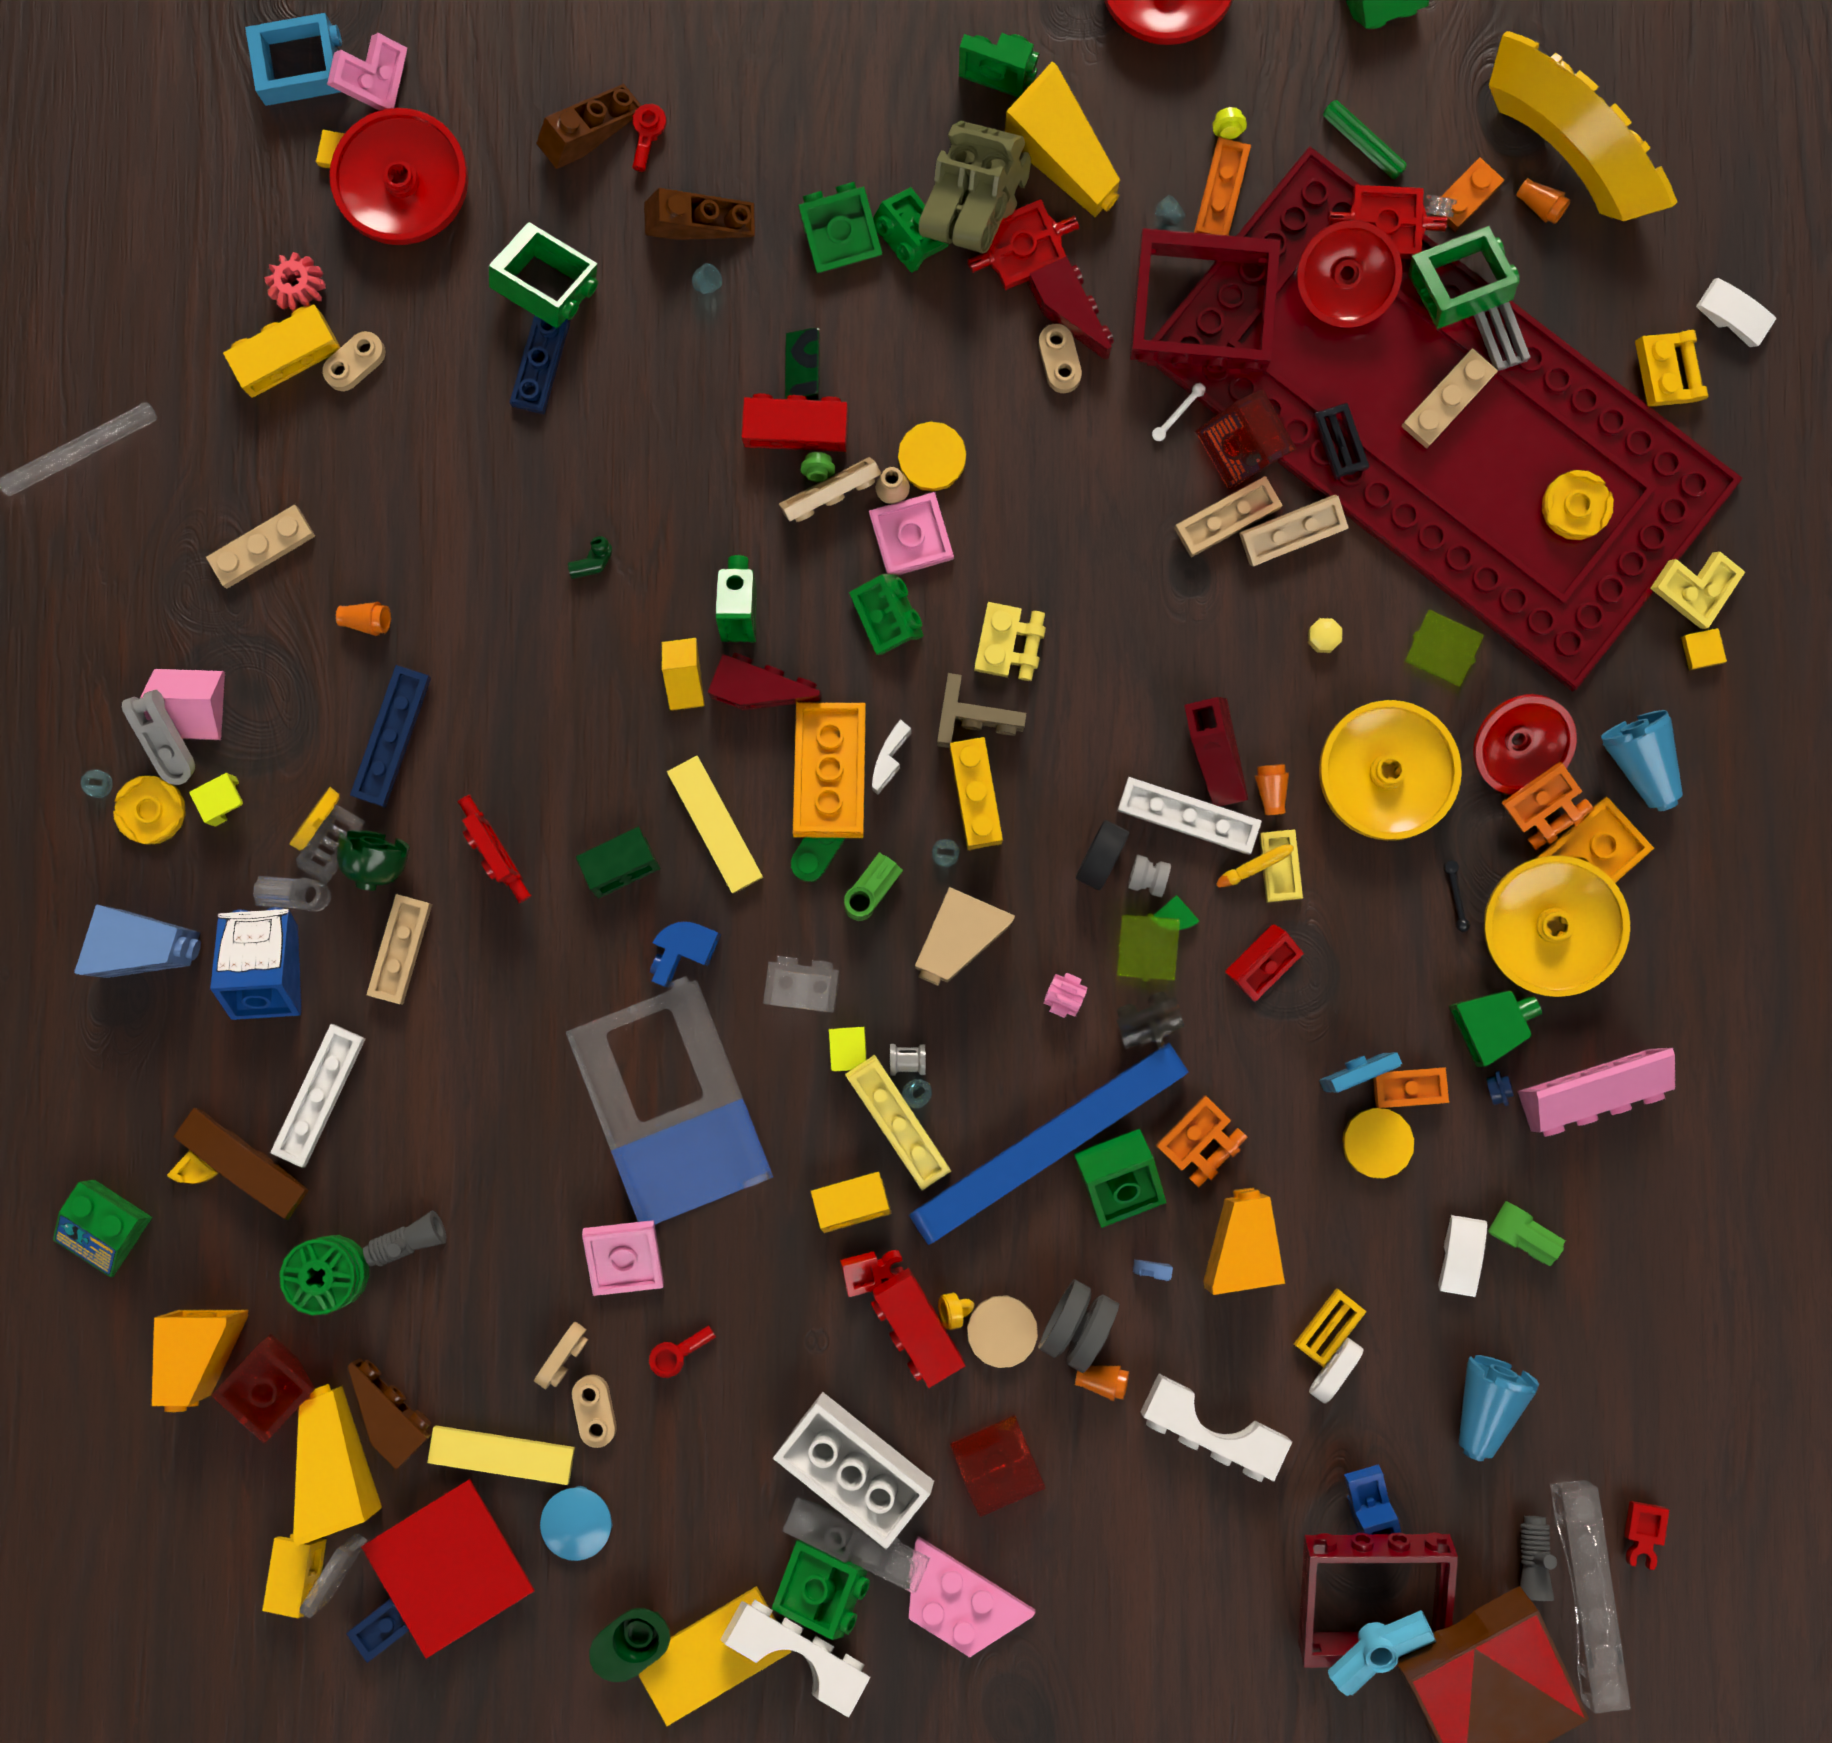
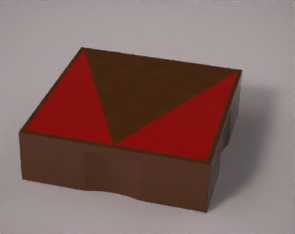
(1494, 1678)

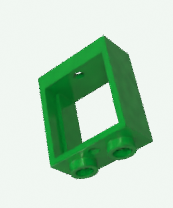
(518, 253)
(1433, 293)

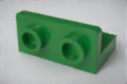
(899, 226)
(886, 612)

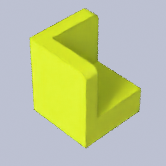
(217, 799)
(847, 1048)

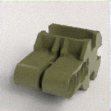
(974, 186)

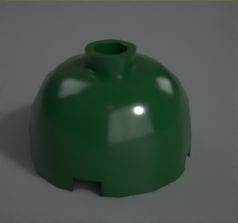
(370, 858)

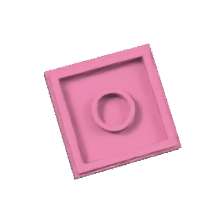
(911, 534)
(623, 1258)

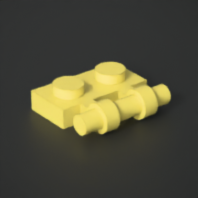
(999, 637)

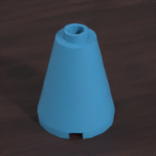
(1648, 757)
(1492, 1405)

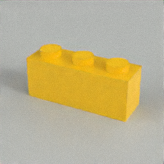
(281, 350)
(976, 793)

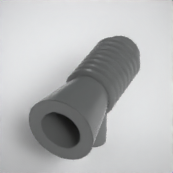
(405, 1240)
(1536, 1559)

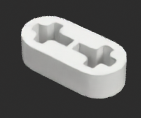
(1336, 1371)

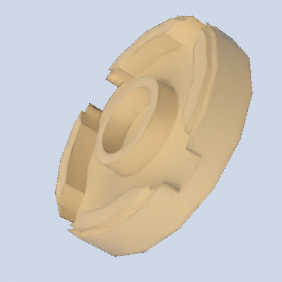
(1002, 1331)

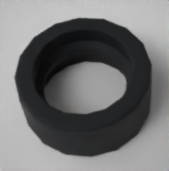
(1102, 855)

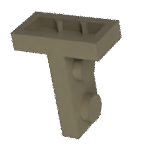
(973, 716)

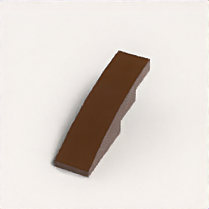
(241, 1163)

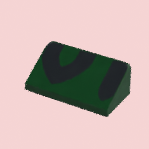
(803, 363)

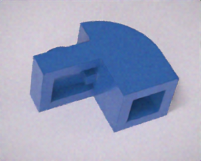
(681, 940)
(1370, 1502)

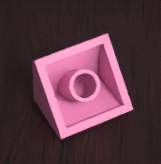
(191, 700)

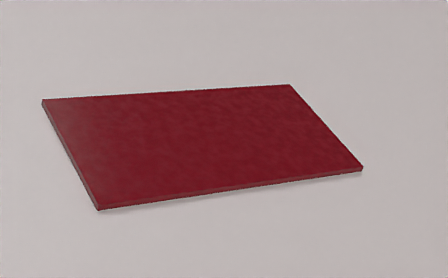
(1473, 498)

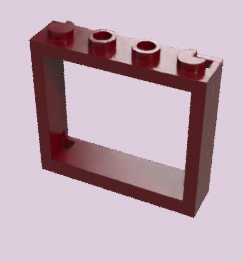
(1205, 247)
(1370, 1549)

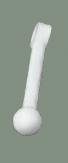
(1160, 432)

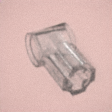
(290, 893)

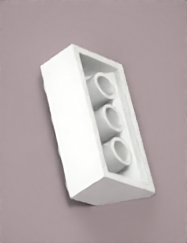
(854, 1470)

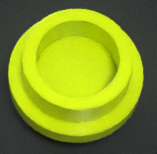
(1229, 123)

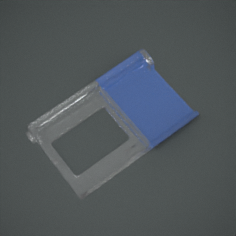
(686, 1153)

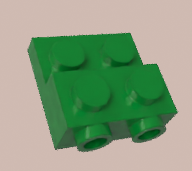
(1003, 66)
(839, 227)
(820, 1591)

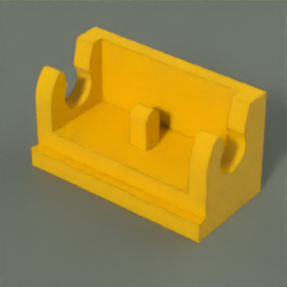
(850, 1202)
(292, 1575)

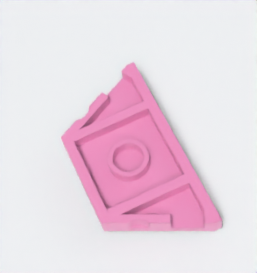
(962, 1604)

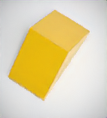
(682, 674)

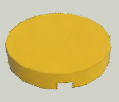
(932, 456)
(1577, 505)
(149, 810)
(315, 819)
(1378, 1143)

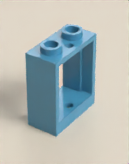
(296, 87)

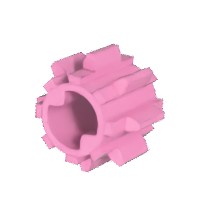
(1065, 995)

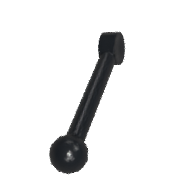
(1451, 868)

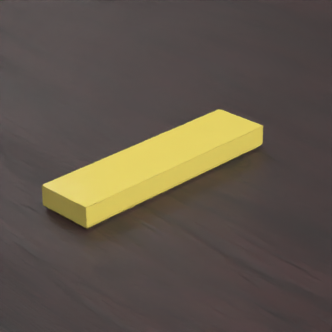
(715, 824)
(898, 1122)
(501, 1455)

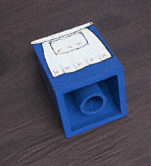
(257, 964)

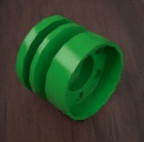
(343, 1279)

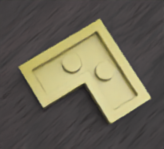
(1702, 595)

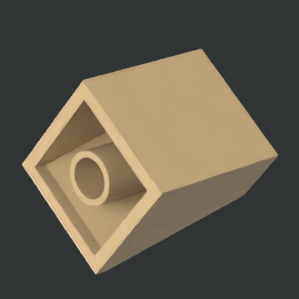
(959, 935)

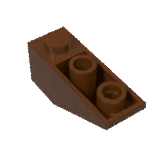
(585, 125)
(697, 216)
(389, 1421)

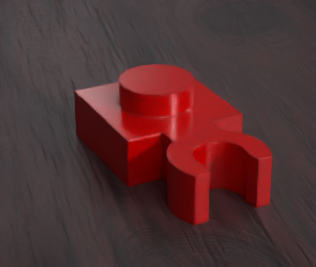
(865, 1272)
(1646, 1526)

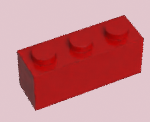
(795, 423)
(917, 1328)

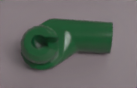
(595, 560)

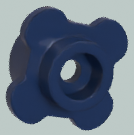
(1500, 1088)

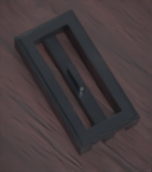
(1349, 468)

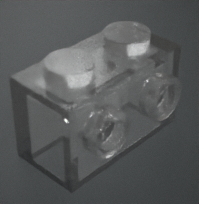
(801, 986)

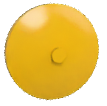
(1390, 770)
(1557, 926)

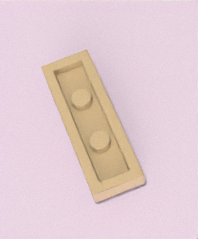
(1449, 398)
(830, 491)
(1228, 516)
(1294, 530)
(260, 546)
(399, 949)

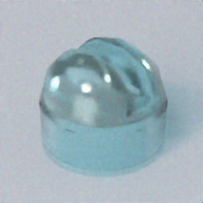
(1171, 210)
(707, 279)
(94, 790)
(942, 859)
(914, 1085)

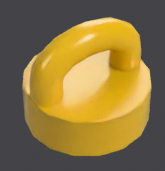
(953, 1310)

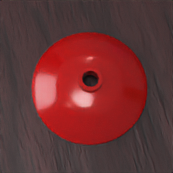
(1374, 277)
(1544, 740)

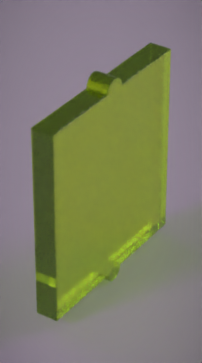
(1444, 648)
(1148, 947)

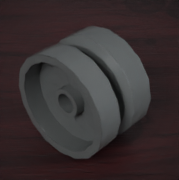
(1083, 1328)

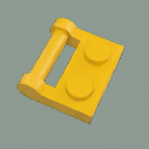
(1661, 369)

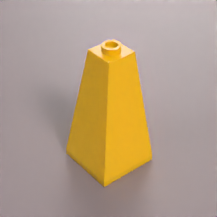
(1063, 141)
(331, 1469)

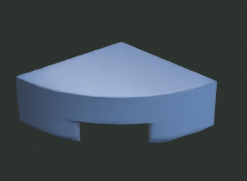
(1157, 1270)

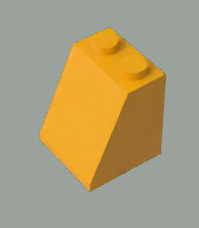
(1244, 1246)
(191, 1354)

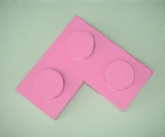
(370, 81)

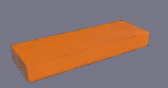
(1222, 187)

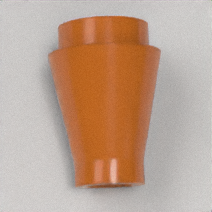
(1543, 200)
(367, 617)
(1272, 786)
(1104, 1380)

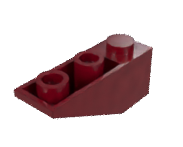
(1064, 302)
(752, 687)
(1217, 750)

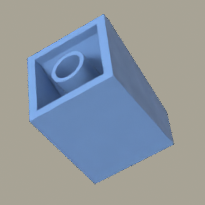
(133, 944)

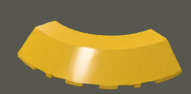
(1580, 127)

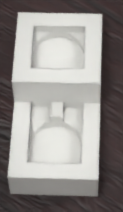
(1733, 308)
(886, 766)
(1463, 1255)

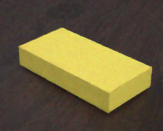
(1282, 879)

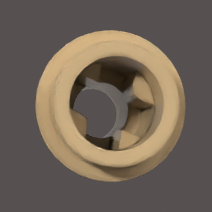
(892, 492)

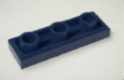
(536, 379)

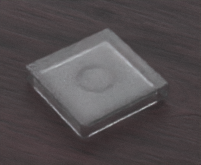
(332, 1575)

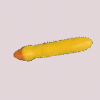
(1254, 866)

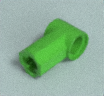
(873, 885)
(1519, 1230)

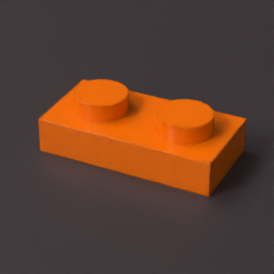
(1471, 192)
(1411, 1088)

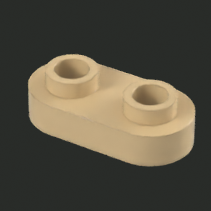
(1058, 357)
(356, 363)
(553, 1369)
(592, 1412)

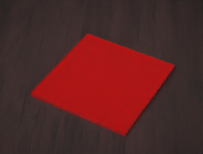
(447, 1568)

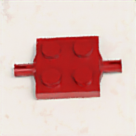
(1396, 212)
(1024, 244)
(497, 861)

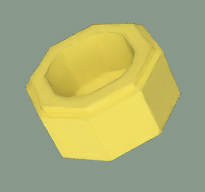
(1324, 635)

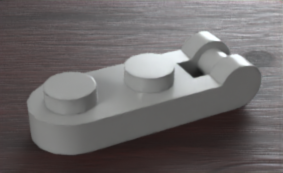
(159, 737)

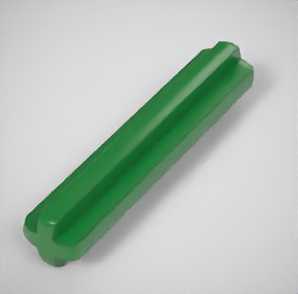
(1364, 139)

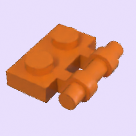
(1543, 797)
(1194, 1133)

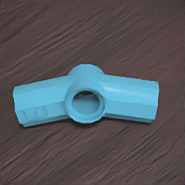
(1379, 1650)

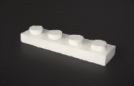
(1189, 815)
(318, 1095)

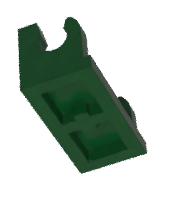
(617, 862)

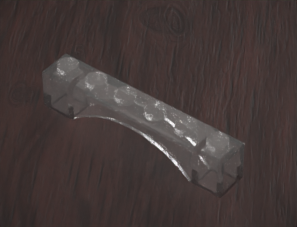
(1599, 1642)

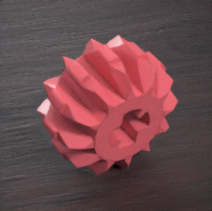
(289, 271)

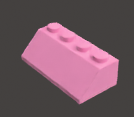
(1598, 1090)

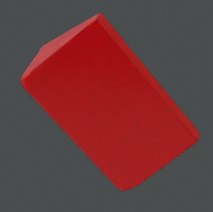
(1264, 962)

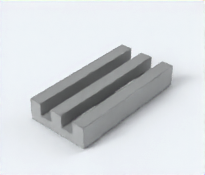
(1514, 332)

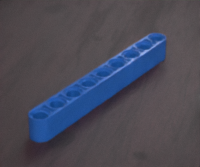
(1048, 1143)

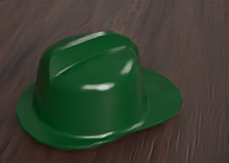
(629, 1645)

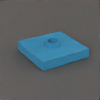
(1359, 1071)

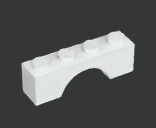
(1254, 1448)
(757, 1634)

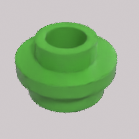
(817, 466)

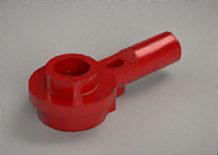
(649, 122)
(668, 1358)

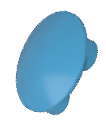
(575, 1523)

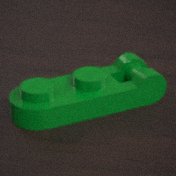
(814, 857)

